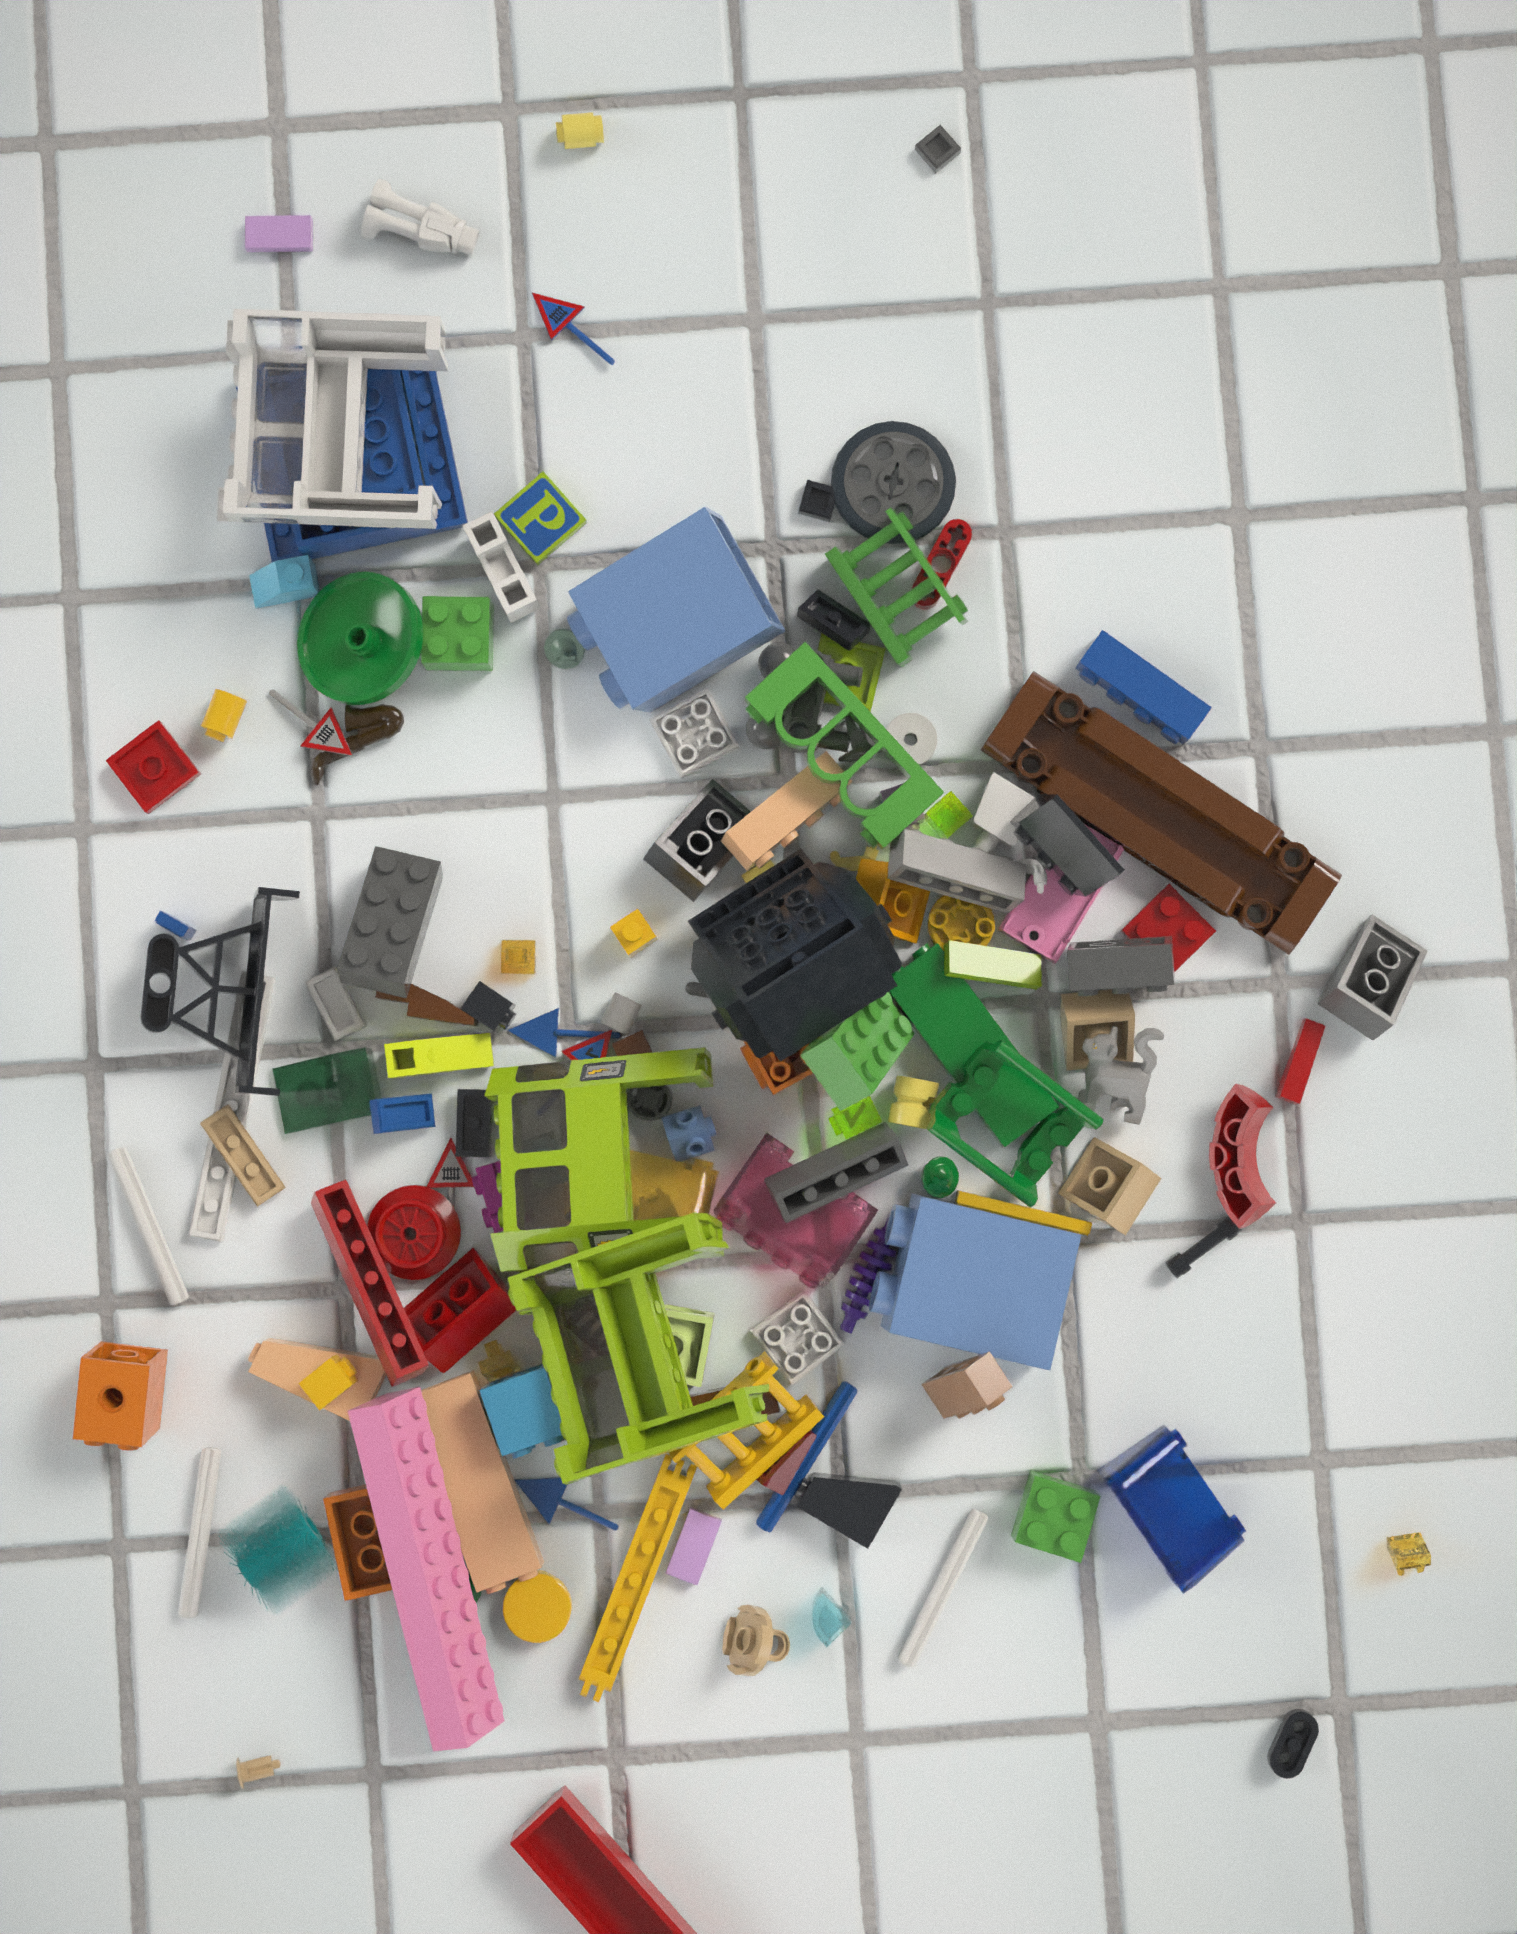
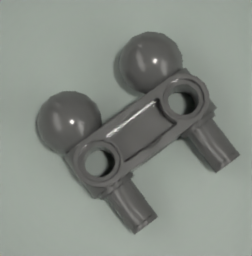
(806, 709)

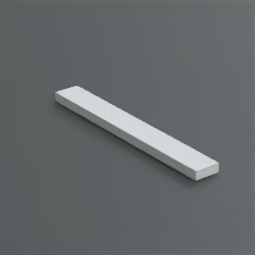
(216, 1177)

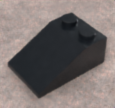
(691, 846)

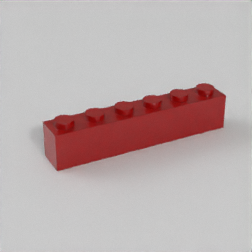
(369, 1283)

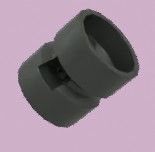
(650, 1102)

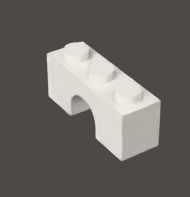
(501, 566)

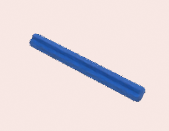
(823, 1429)

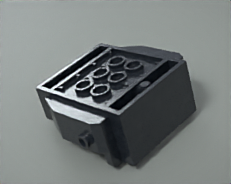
(793, 954)

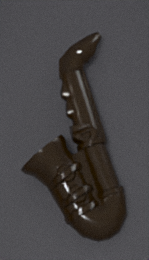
(372, 726)

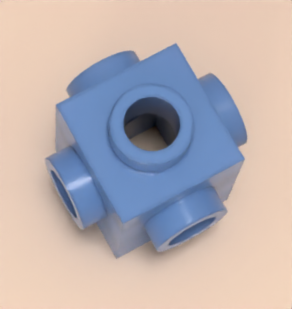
(689, 1133)

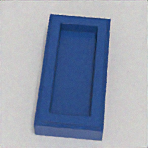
(402, 1113)

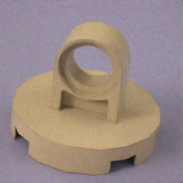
(750, 1641)

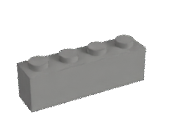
(956, 871)

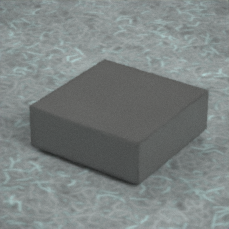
(938, 149)

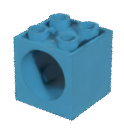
(522, 1411)

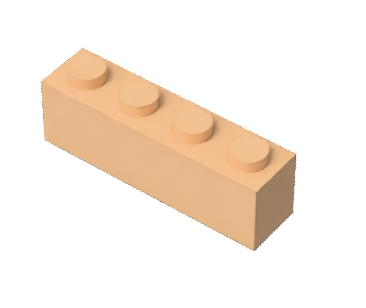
(782, 815)

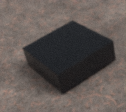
(817, 501)

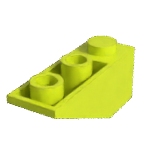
(438, 1055)

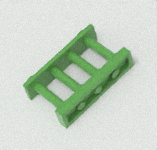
(864, 589)

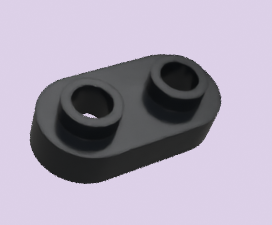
(1295, 1743)

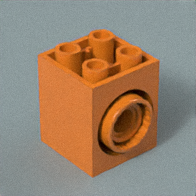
(774, 1073)
(120, 1395)

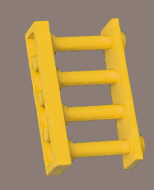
(766, 1449)

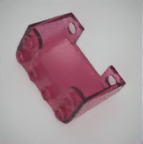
(808, 1245)

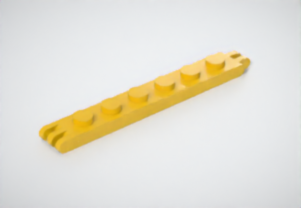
(635, 1577)

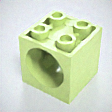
(692, 1339)

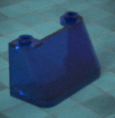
(1173, 1507)

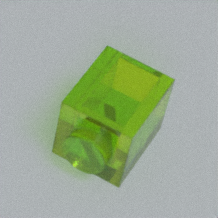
(948, 816)
(854, 1118)

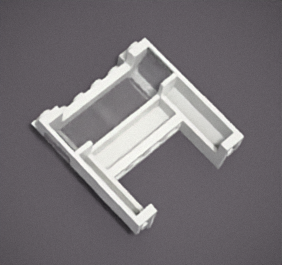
(306, 411)

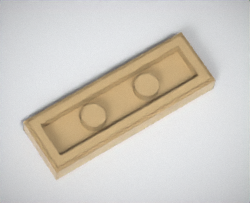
(242, 1155)

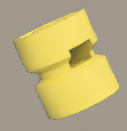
(912, 1101)

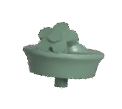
(563, 649)

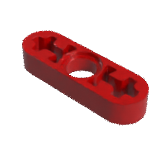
(960, 547)

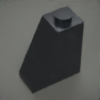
(848, 1503)

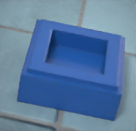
(175, 925)

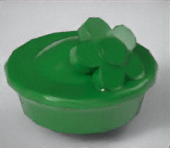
(940, 1177)

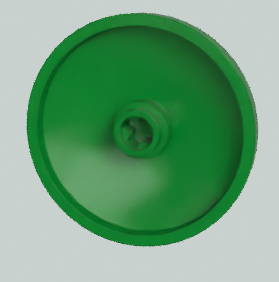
(360, 638)

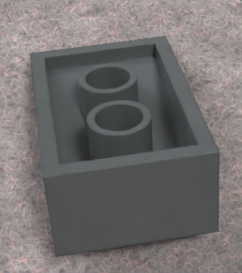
(1373, 978)

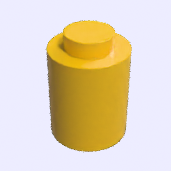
(223, 715)

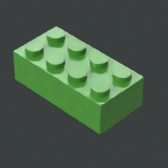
(859, 1051)

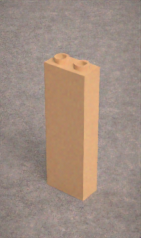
(481, 1487)

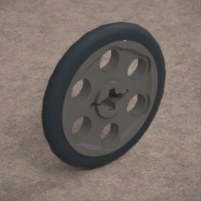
(903, 439)

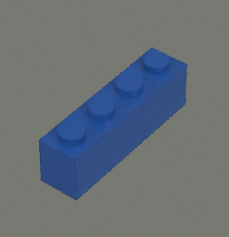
(1142, 688)

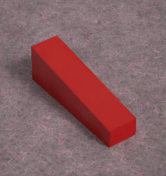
(1300, 1062)

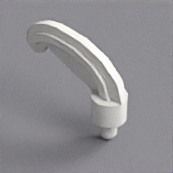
(1038, 871)

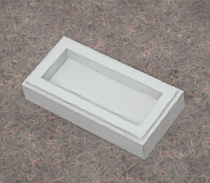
(335, 1004)

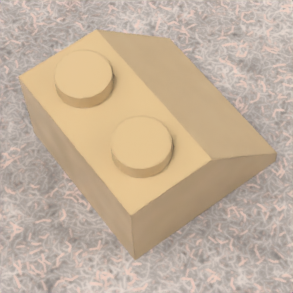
(1093, 1015)
(1110, 1185)

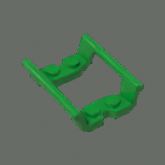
(1034, 1153)

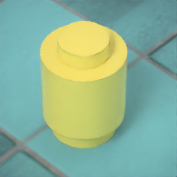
(580, 130)

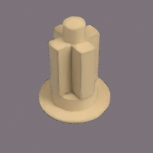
(255, 1769)

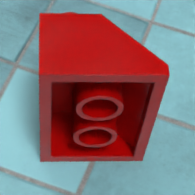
(459, 1310)

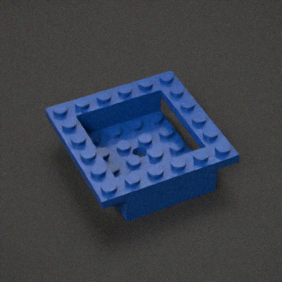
(389, 467)

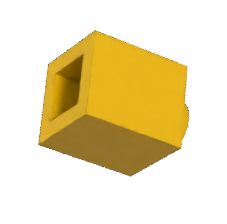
(634, 933)
(329, 1381)

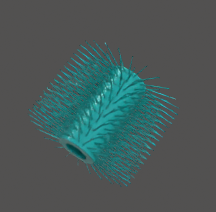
(280, 1547)

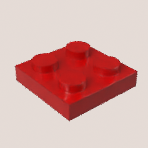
(153, 767)
(1171, 916)

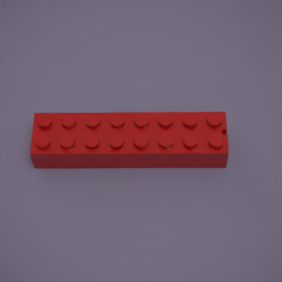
(592, 1872)

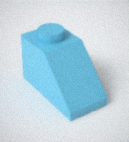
(285, 582)

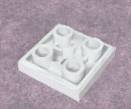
(694, 733)
(797, 1337)

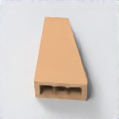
(290, 1362)

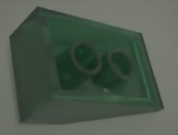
(327, 1089)

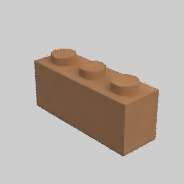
(968, 1386)

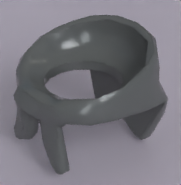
(859, 742)

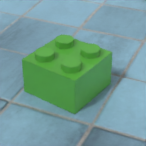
(457, 633)
(1055, 1516)

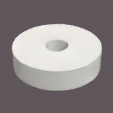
(921, 729)

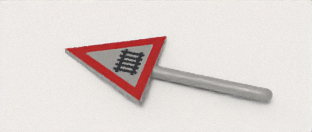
(325, 735)
(450, 1172)

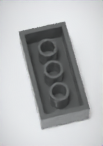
(390, 922)

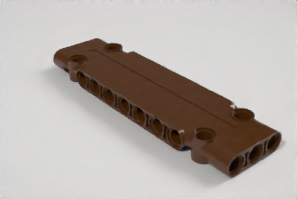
(1162, 812)

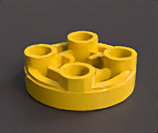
(960, 922)
(537, 1608)

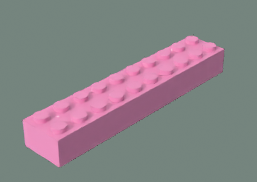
(426, 1568)

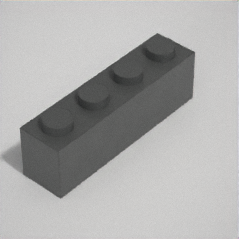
(836, 1172)

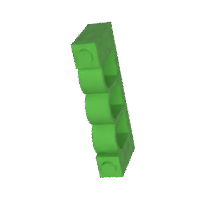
(792, 679)

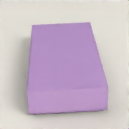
(279, 233)
(693, 1546)

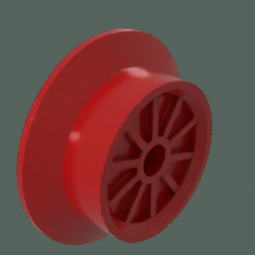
(435, 1227)

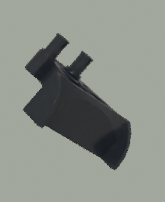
(163, 959)

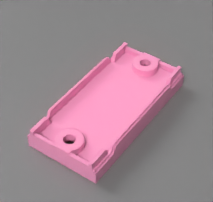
(1053, 913)

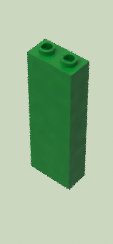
(952, 1027)

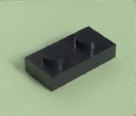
(833, 620)
(473, 1123)

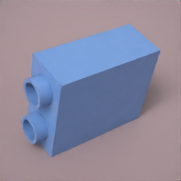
(673, 613)
(975, 1280)

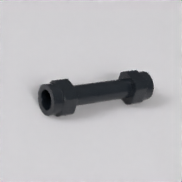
(1180, 1263)

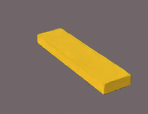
(1023, 1213)

